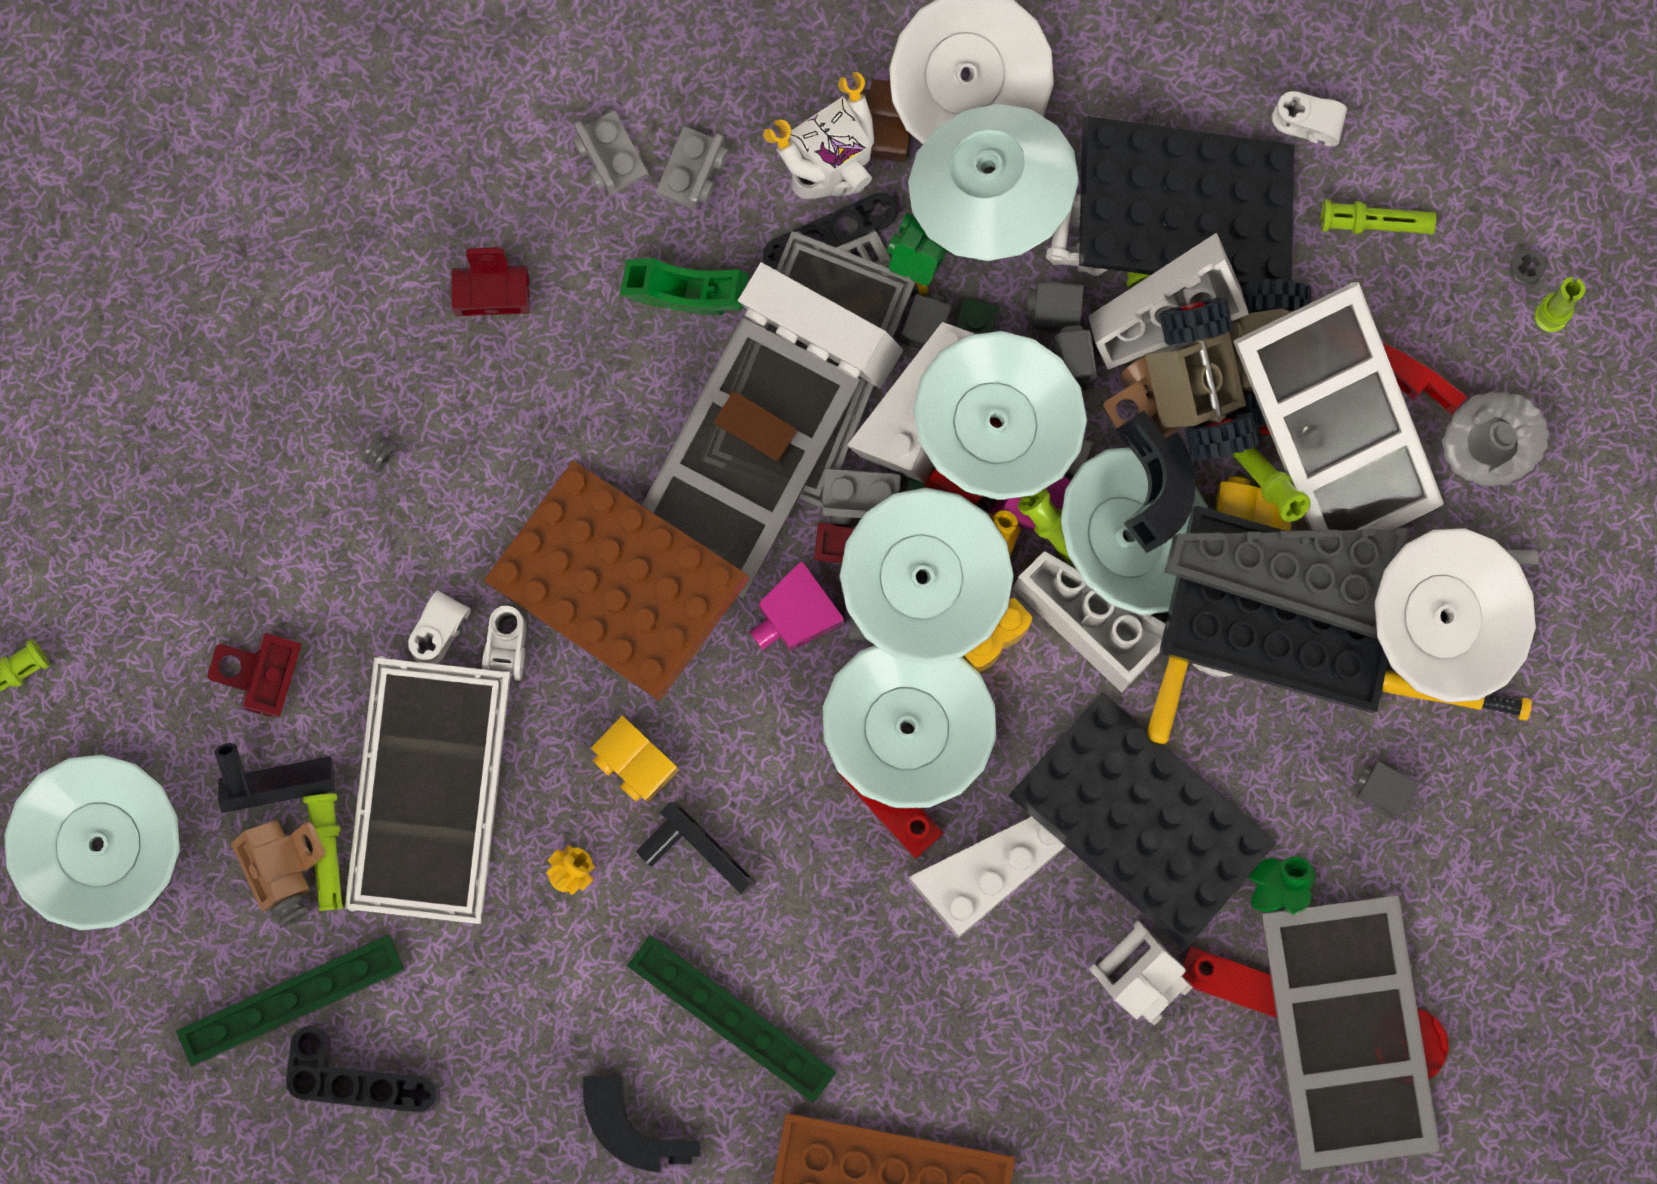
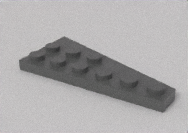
(1309, 572)

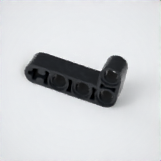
(363, 1081)

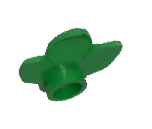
(1278, 887)

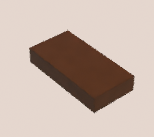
(755, 426)

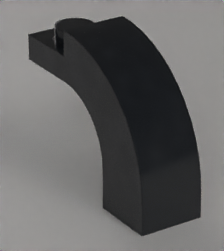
(1169, 482)
(608, 1120)

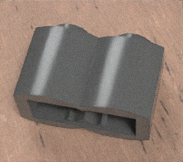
(1054, 305)
(1076, 351)

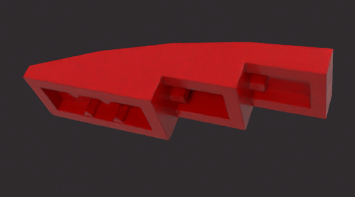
(1416, 377)

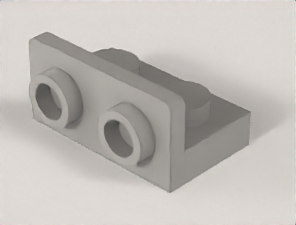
(610, 152)
(691, 168)
(855, 492)

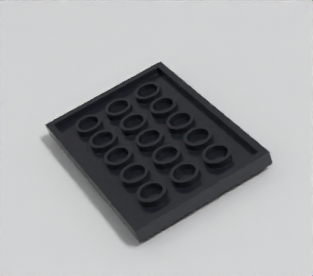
(1168, 189)
(1266, 641)
(1143, 820)

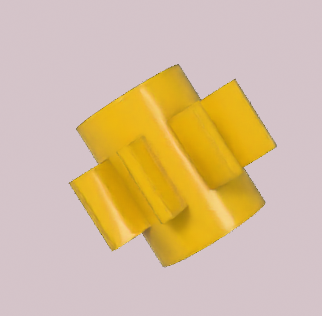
(570, 869)

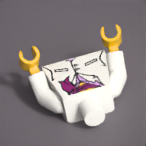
(832, 142)

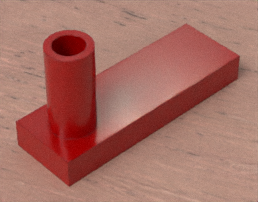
(908, 825)
(1229, 981)

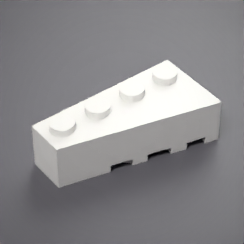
(1132, 323)
(821, 325)
(890, 431)
(1109, 637)
(982, 876)

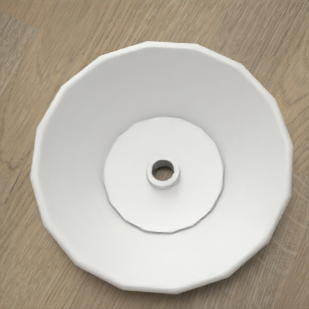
(992, 38)
(1485, 608)

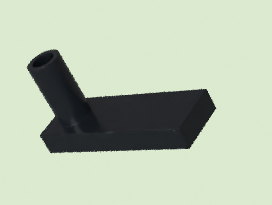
(271, 785)
(680, 824)

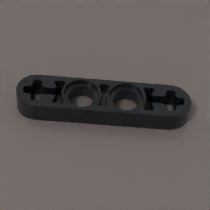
(827, 225)

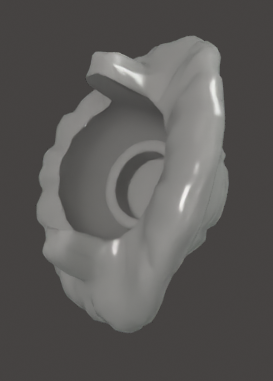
(1495, 438)

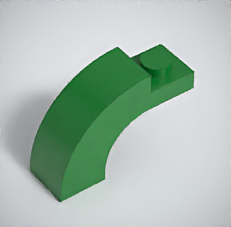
(682, 288)

